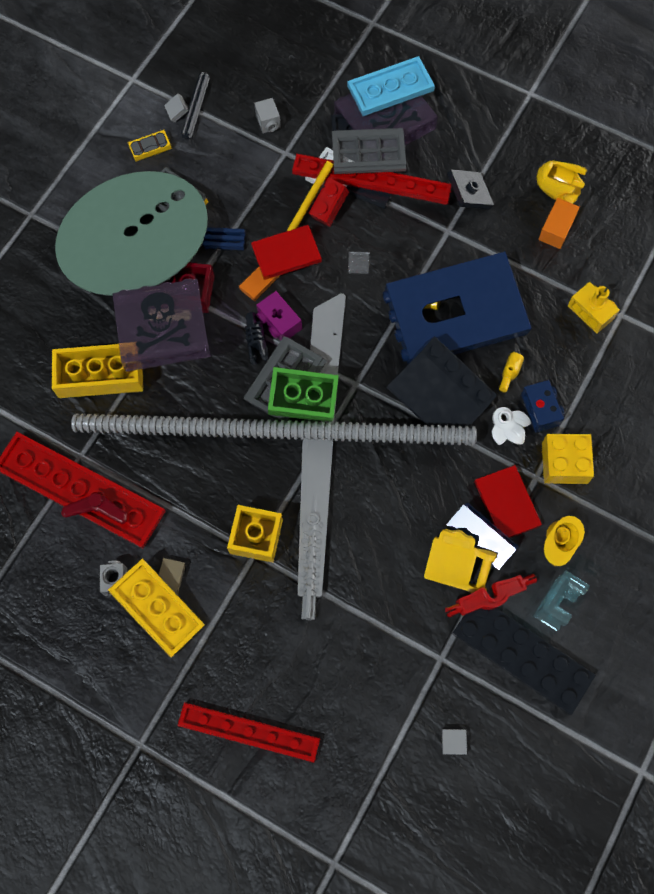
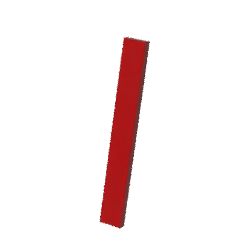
(379, 181)

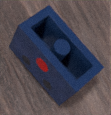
(542, 406)

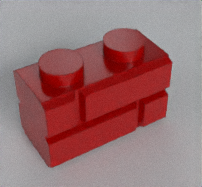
(329, 202)

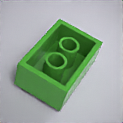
(303, 394)

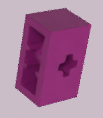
(278, 316)

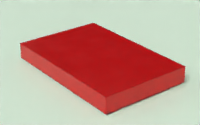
(286, 252)
(508, 502)

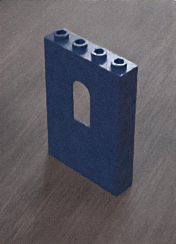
(487, 296)

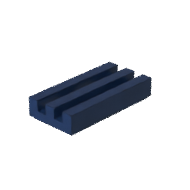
(224, 235)

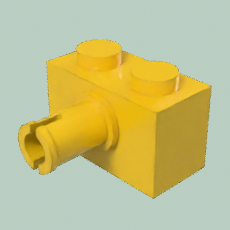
(593, 306)

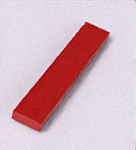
(249, 732)

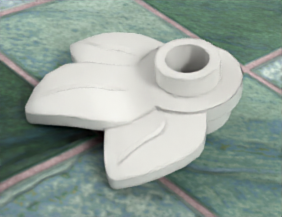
(511, 428)

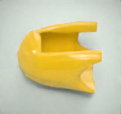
(561, 180)

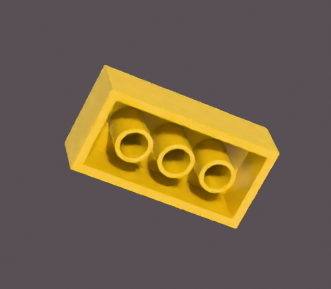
(92, 372)

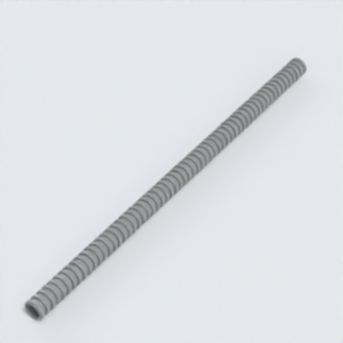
(272, 429)

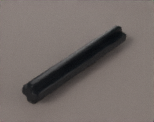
(195, 105)

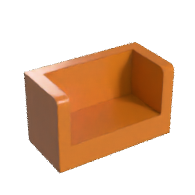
(558, 223)

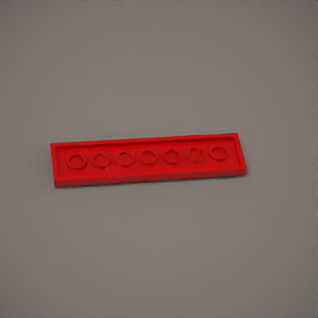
(68, 482)

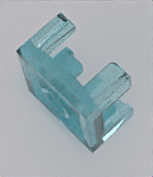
(564, 586)

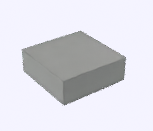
(176, 108)
(454, 742)

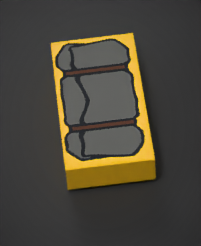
(149, 145)

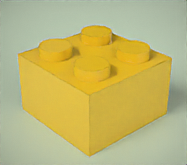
(567, 459)
(255, 533)

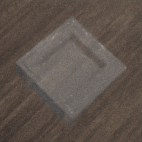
(358, 262)

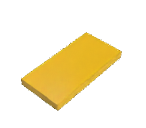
(156, 607)

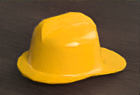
(563, 539)

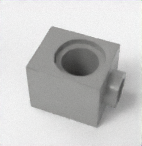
(267, 115)
(106, 571)

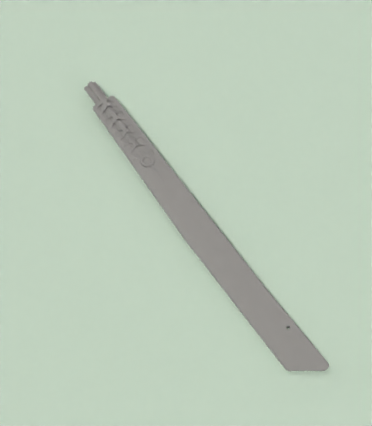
(317, 463)

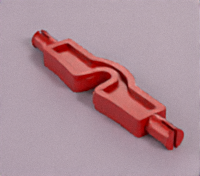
(481, 600)

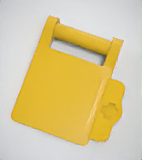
(454, 558)

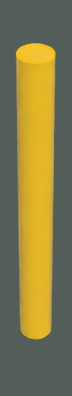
(310, 196)

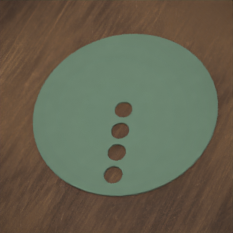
(104, 260)

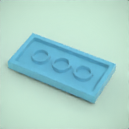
(390, 86)

